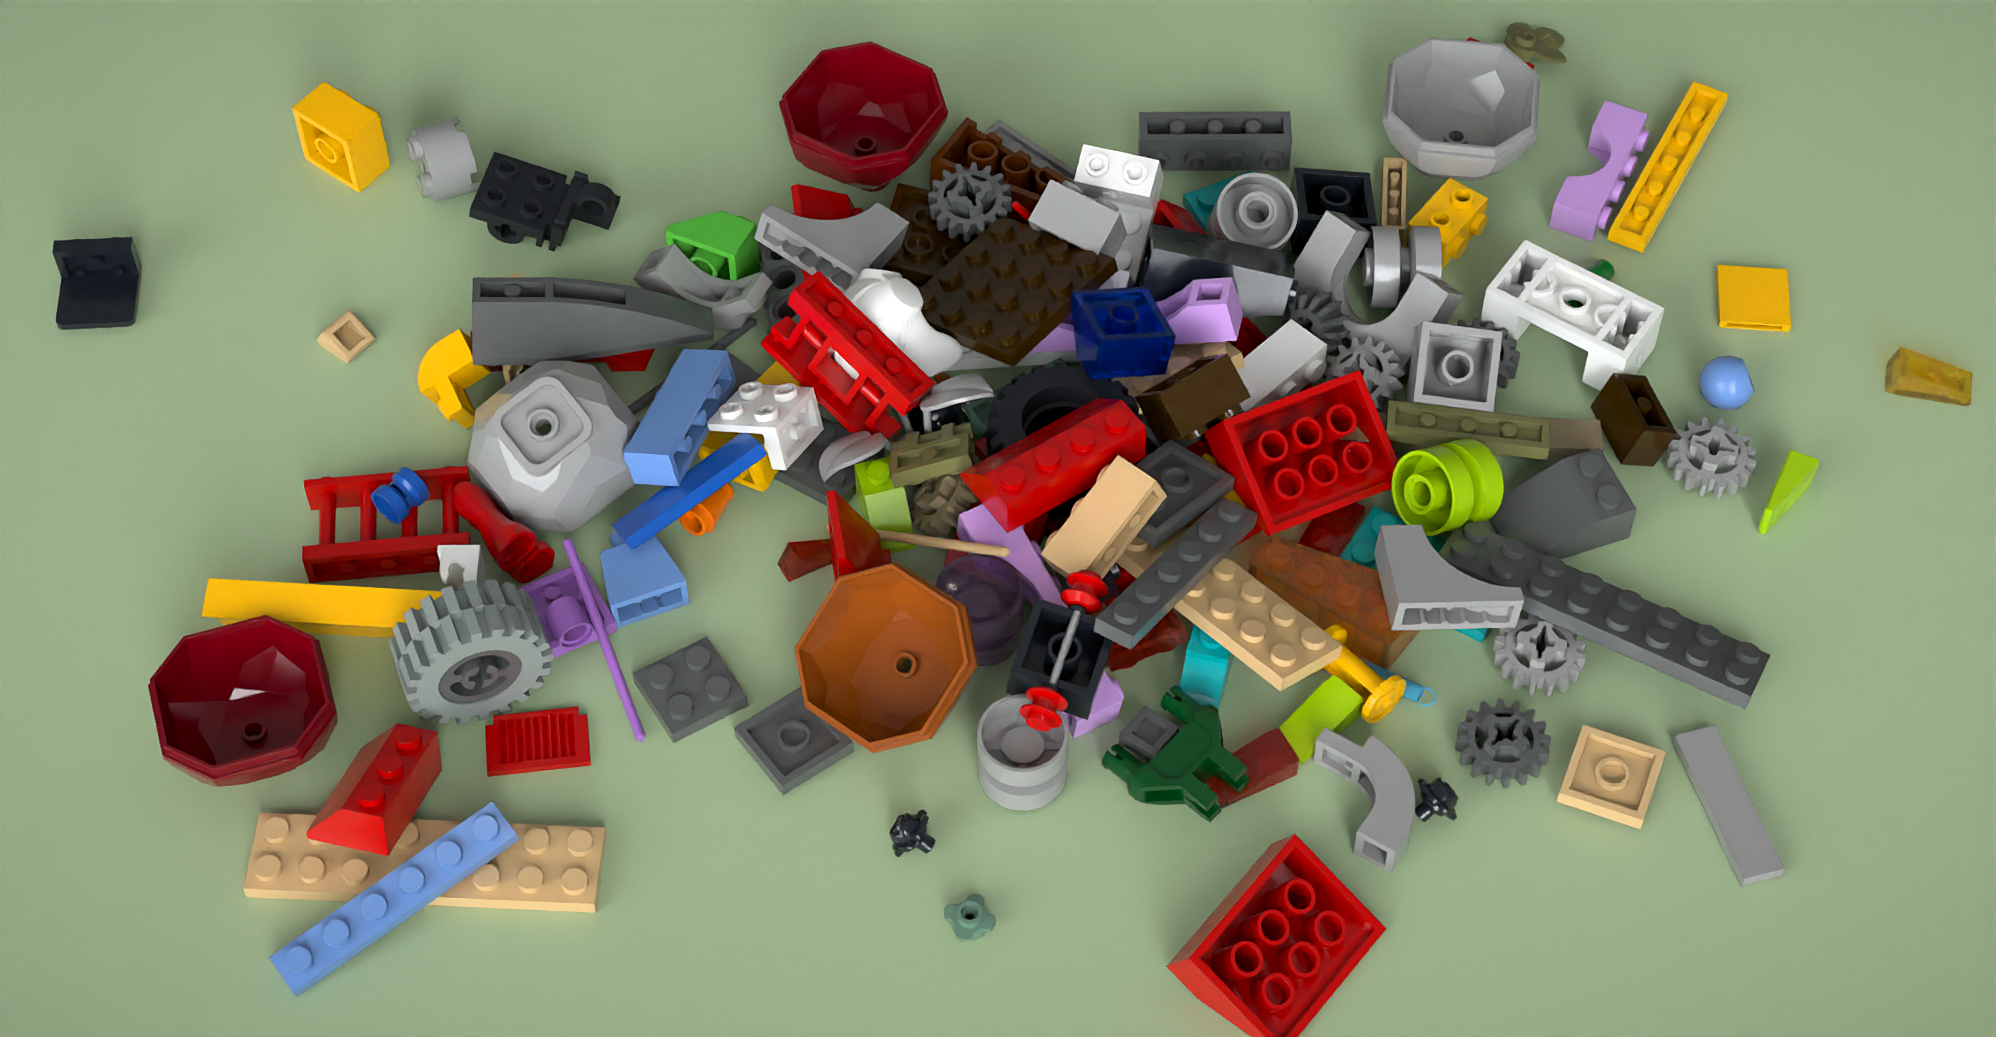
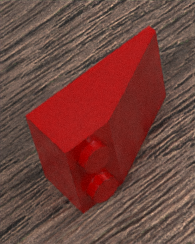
(852, 539)

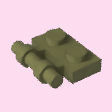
(932, 454)

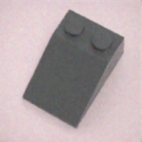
(1567, 508)

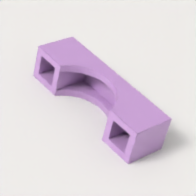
(1586, 200)

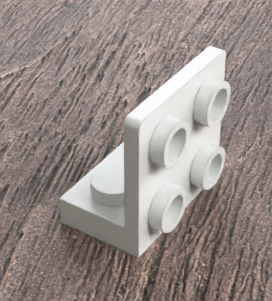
(782, 413)

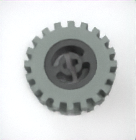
(470, 652)

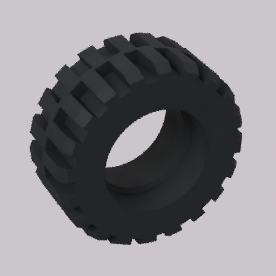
(1042, 399)

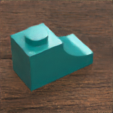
(1205, 668)

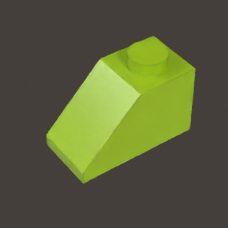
(882, 503)

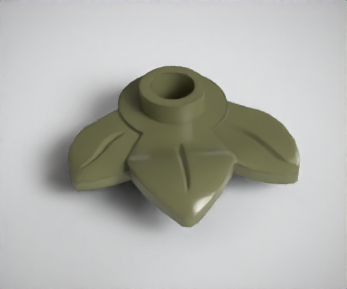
(1534, 43)

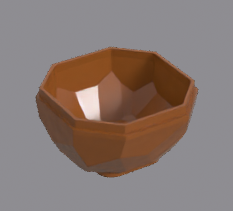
(857, 650)

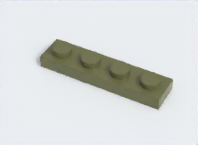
(1438, 425)

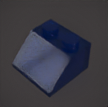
(1120, 333)

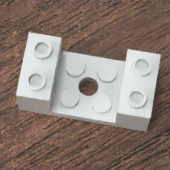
(1135, 188)
(1611, 325)

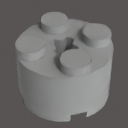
(443, 160)

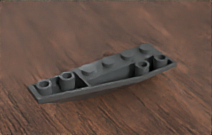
(576, 320)

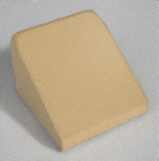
(346, 337)

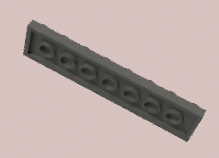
(1610, 614)

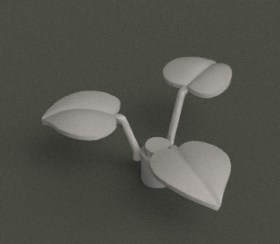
(862, 445)

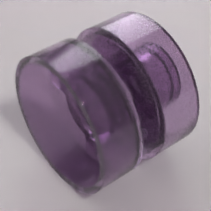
(995, 601)

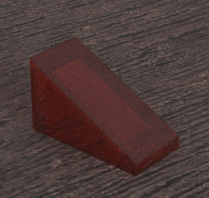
(804, 557)

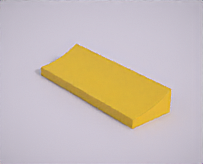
(313, 606)

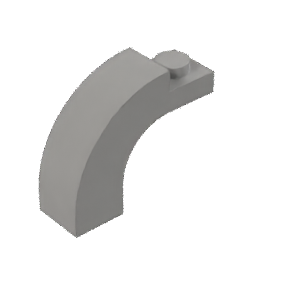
(731, 301)
(1386, 785)

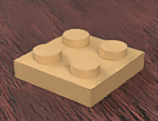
(1611, 776)

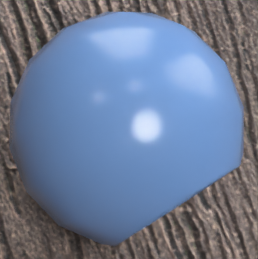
(1726, 383)

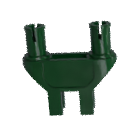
(1185, 763)

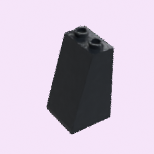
(1180, 256)

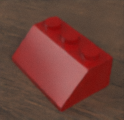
(380, 791)

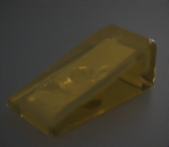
(1927, 378)

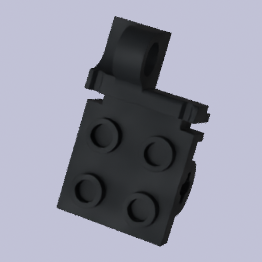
(537, 202)

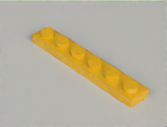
(1667, 167)

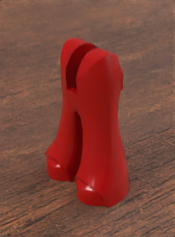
(508, 542)

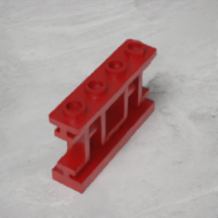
(845, 329)

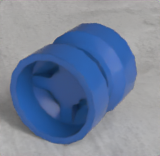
(400, 495)

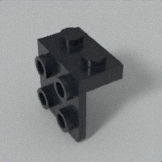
(97, 282)

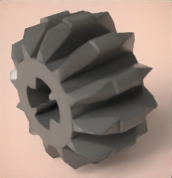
(1319, 316)

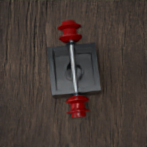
(1061, 655)

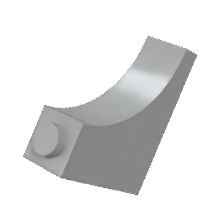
(834, 247)
(1431, 593)

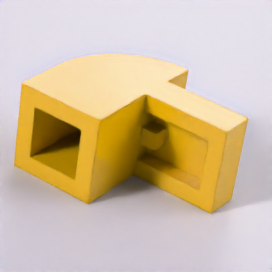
(447, 373)

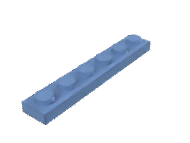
(394, 899)

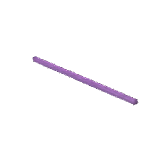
(604, 639)

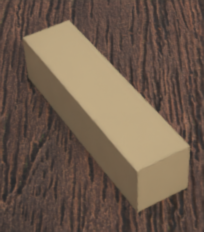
(1394, 194)

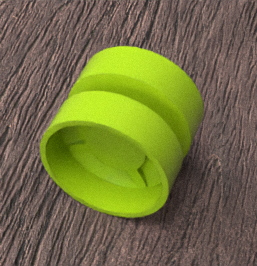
(1447, 486)

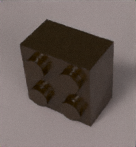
(1193, 397)

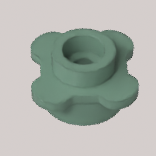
(972, 929)

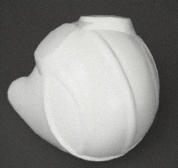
(896, 310)

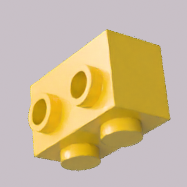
(1457, 213)

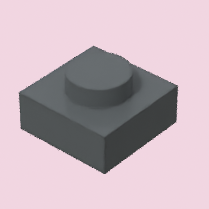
(1147, 733)

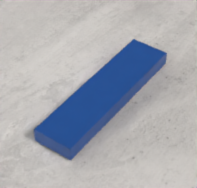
(696, 486)

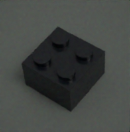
(1330, 191)

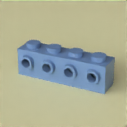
(679, 416)

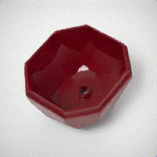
(862, 114)
(242, 683)

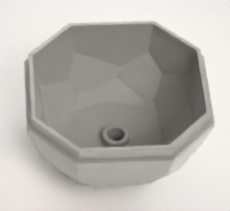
(1461, 108)
(560, 476)

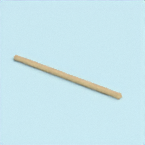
(942, 543)

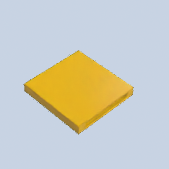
(1753, 298)

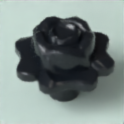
(1436, 799)
(910, 833)

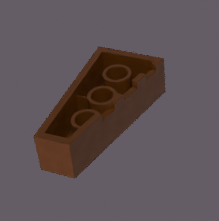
(971, 145)

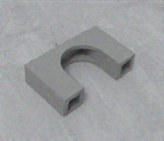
(1326, 266)

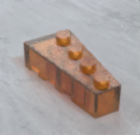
(1332, 593)

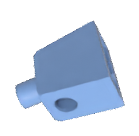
(641, 581)

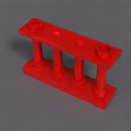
(371, 555)

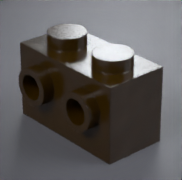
(1633, 420)

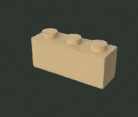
(1104, 520)

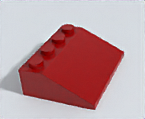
(1292, 455)
(1277, 943)

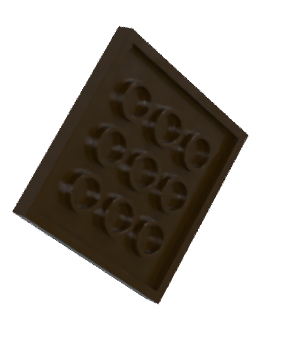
(1010, 289)

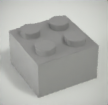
(1079, 219)
(1454, 366)

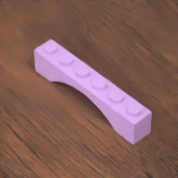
(1197, 314)
(981, 527)

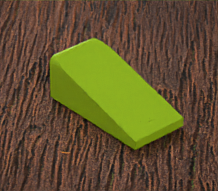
(1790, 485)
(1330, 706)

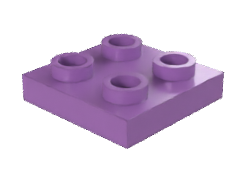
(565, 612)

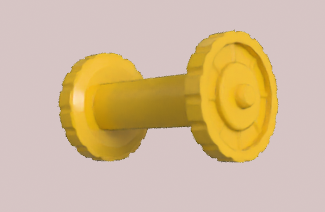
(1377, 694)

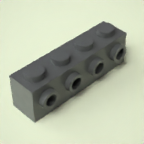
(1216, 140)

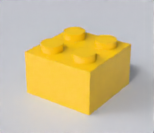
(341, 136)

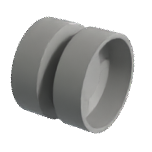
(1254, 212)
(1390, 267)
(1017, 763)

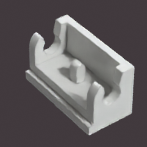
(461, 565)

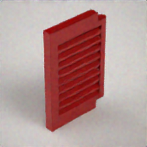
(537, 741)

